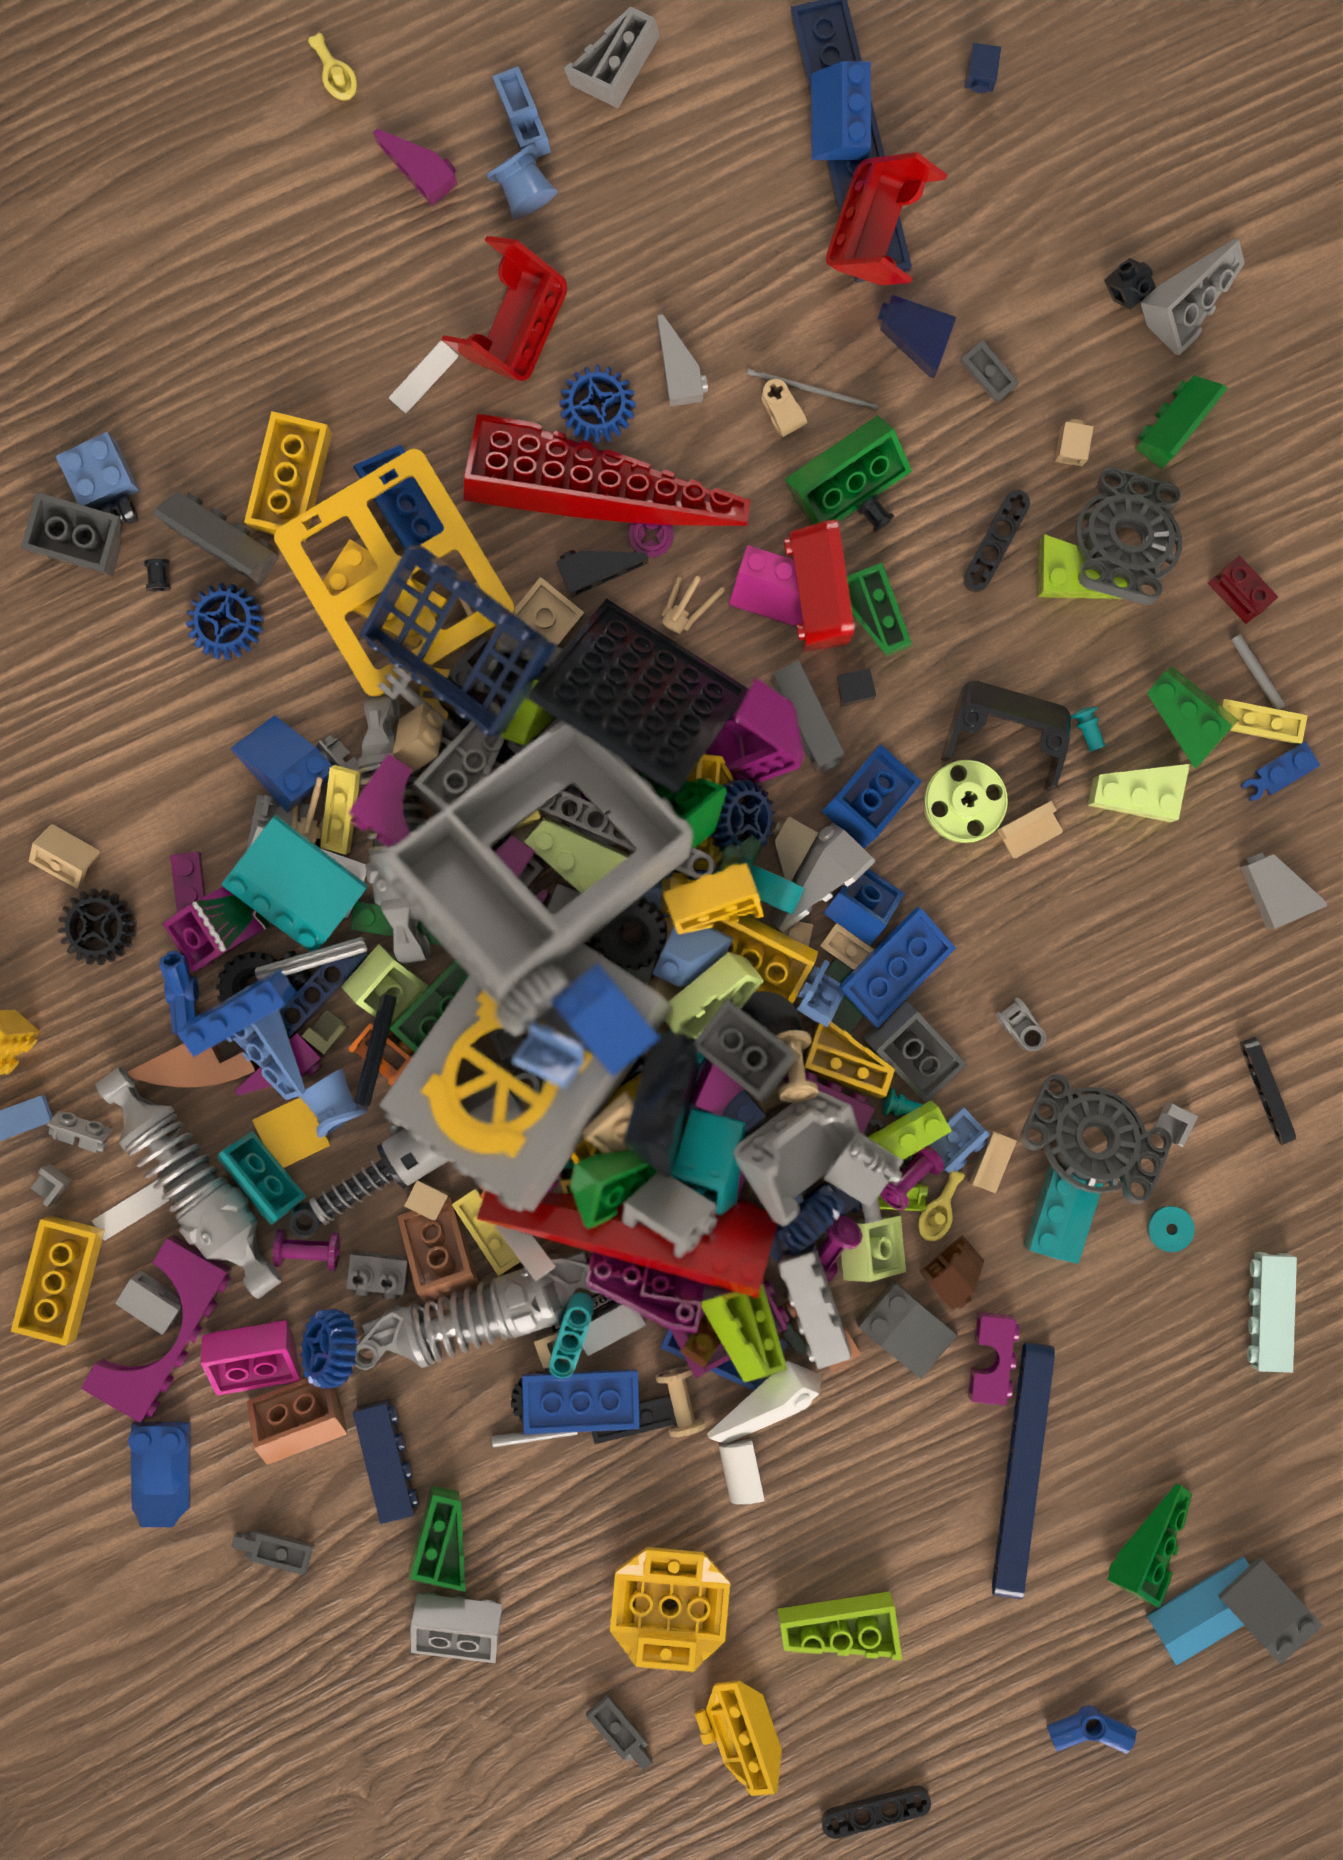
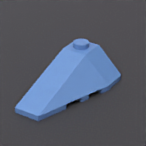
(270, 1048)

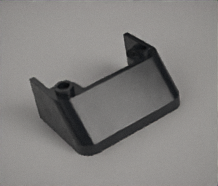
(458, 676)
(983, 699)

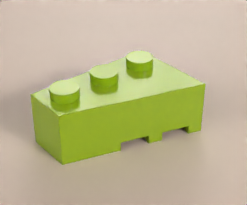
(1059, 569)
(747, 1333)

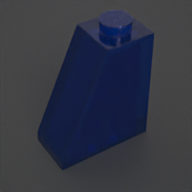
(917, 331)

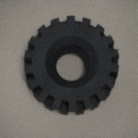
(640, 952)
(239, 971)

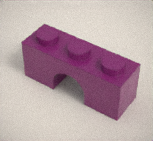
(993, 1383)

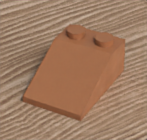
(437, 1253)

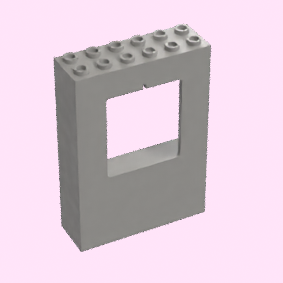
(481, 905)

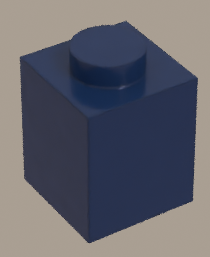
(982, 68)

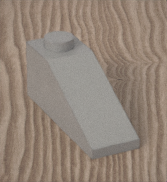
(681, 370)

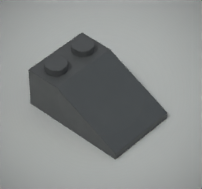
(746, 1050)
(915, 1051)
(906, 1329)
(1270, 1610)

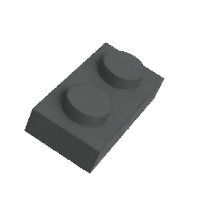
(989, 371)

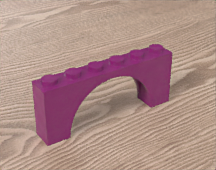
(382, 812)
(717, 1089)
(137, 1388)

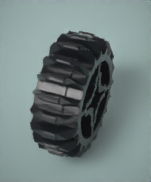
(89, 918)

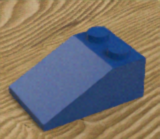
(283, 762)
(872, 796)
(605, 1019)

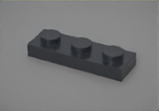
(653, 1414)

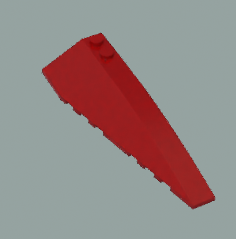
(545, 472)
(727, 1257)

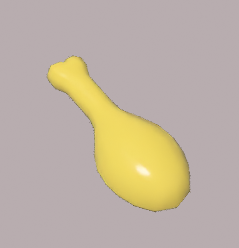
(336, 75)
(938, 1215)

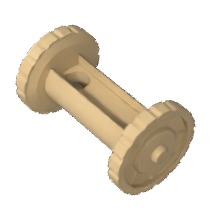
(798, 1088)
(681, 1402)

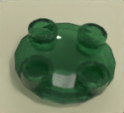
(744, 853)

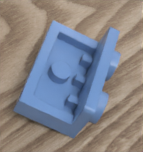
(820, 996)
(550, 1055)
(958, 1144)

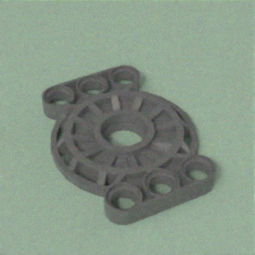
(1144, 513)
(1119, 1122)

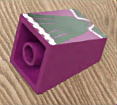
(213, 927)

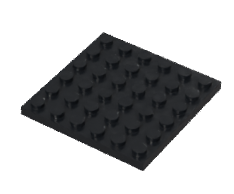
(638, 695)

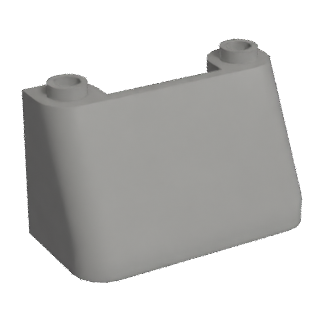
(795, 1151)

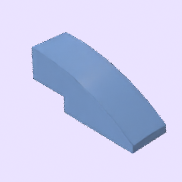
(521, 111)

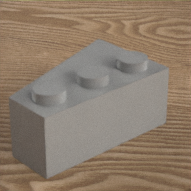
(616, 58)

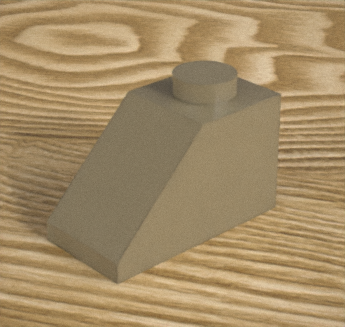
(792, 845)

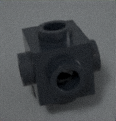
(1130, 283)

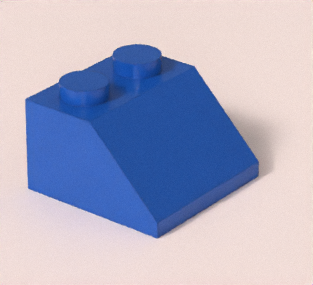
(865, 905)

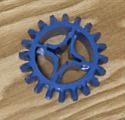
(607, 400)
(226, 609)
(329, 1348)

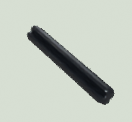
(375, 1050)

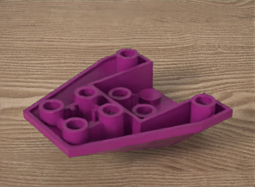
(651, 1292)

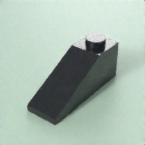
(593, 568)

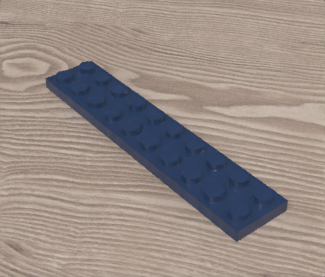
(826, 38)

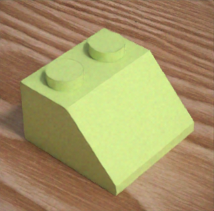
(383, 975)
(878, 1253)

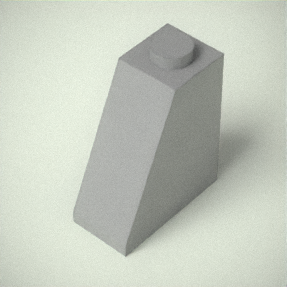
(1279, 891)
(611, 1325)

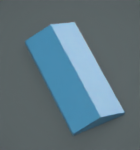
(1197, 1615)

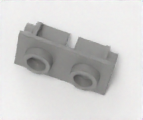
(335, 752)
(67, 1127)

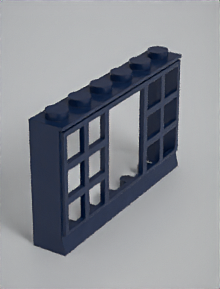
(483, 603)

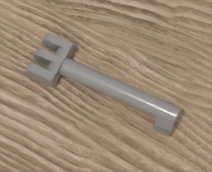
(449, 730)

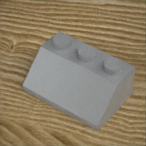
(456, 1627)

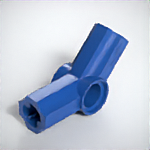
(179, 988)
(1107, 1731)

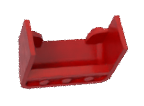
(871, 214)
(524, 316)
(821, 586)

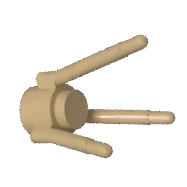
(676, 618)
(307, 826)

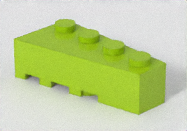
(843, 1627)

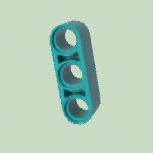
(776, 890)
(575, 1324)

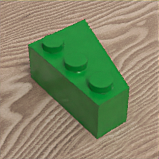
(877, 609)
(1190, 715)
(439, 1543)

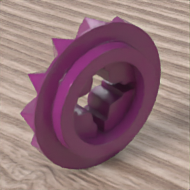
(652, 549)

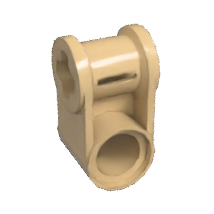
(785, 411)

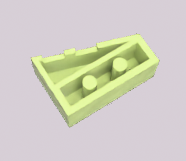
(1144, 792)
(573, 854)
(697, 1004)

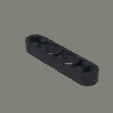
(994, 540)
(1267, 1090)
(877, 1817)

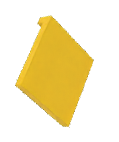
(290, 1132)

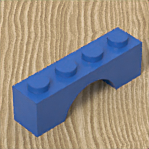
(247, 1008)

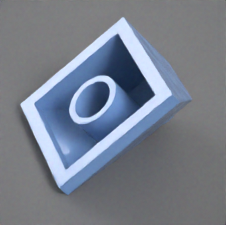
(690, 955)

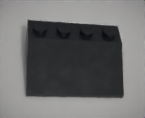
(663, 1101)

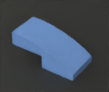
(24, 1117)

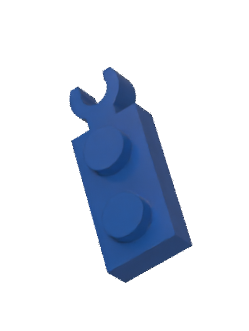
(1283, 771)

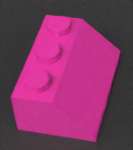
(767, 587)
(250, 1357)

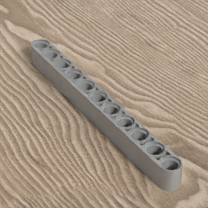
(607, 830)

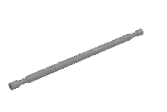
(814, 389)

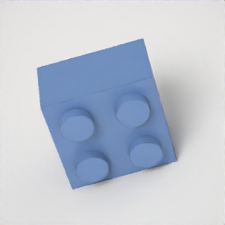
(97, 472)

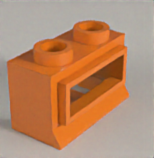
(386, 1069)

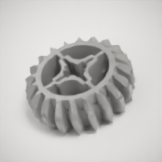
(531, 998)

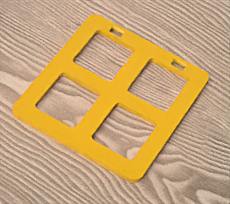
(333, 609)

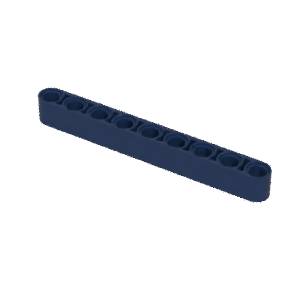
(1023, 1470)

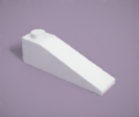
(772, 1401)

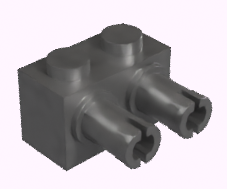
(378, 1274)

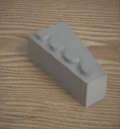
(815, 1307)

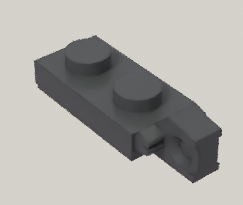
(275, 1550)
(620, 1731)

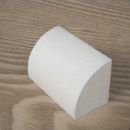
(741, 1472)

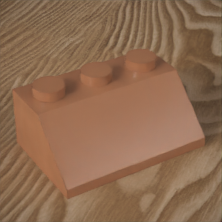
(294, 1420)

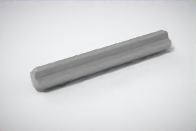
(314, 958)

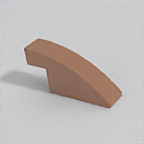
(181, 1069)

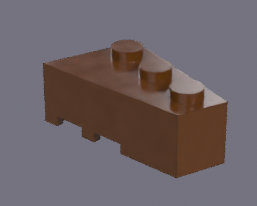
(955, 1273)

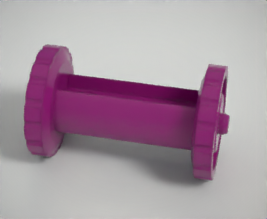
(924, 1162)
(842, 1235)
(306, 1249)

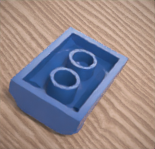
(160, 1472)

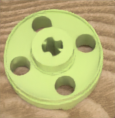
(982, 810)

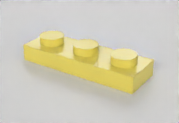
(1266, 721)
(340, 797)
(485, 1234)

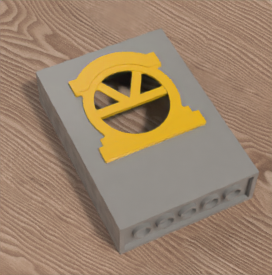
(529, 1152)

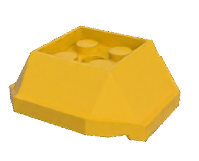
(664, 1636)

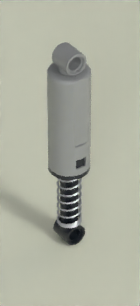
(401, 1159)

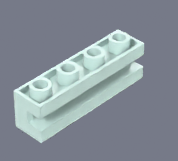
(1273, 1312)

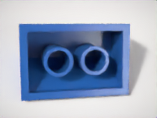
(841, 111)

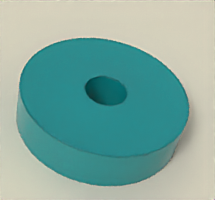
(1183, 1230)

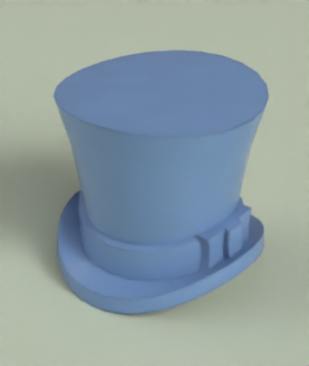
(523, 183)
(332, 1103)

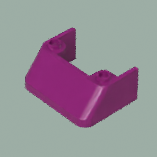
(761, 737)

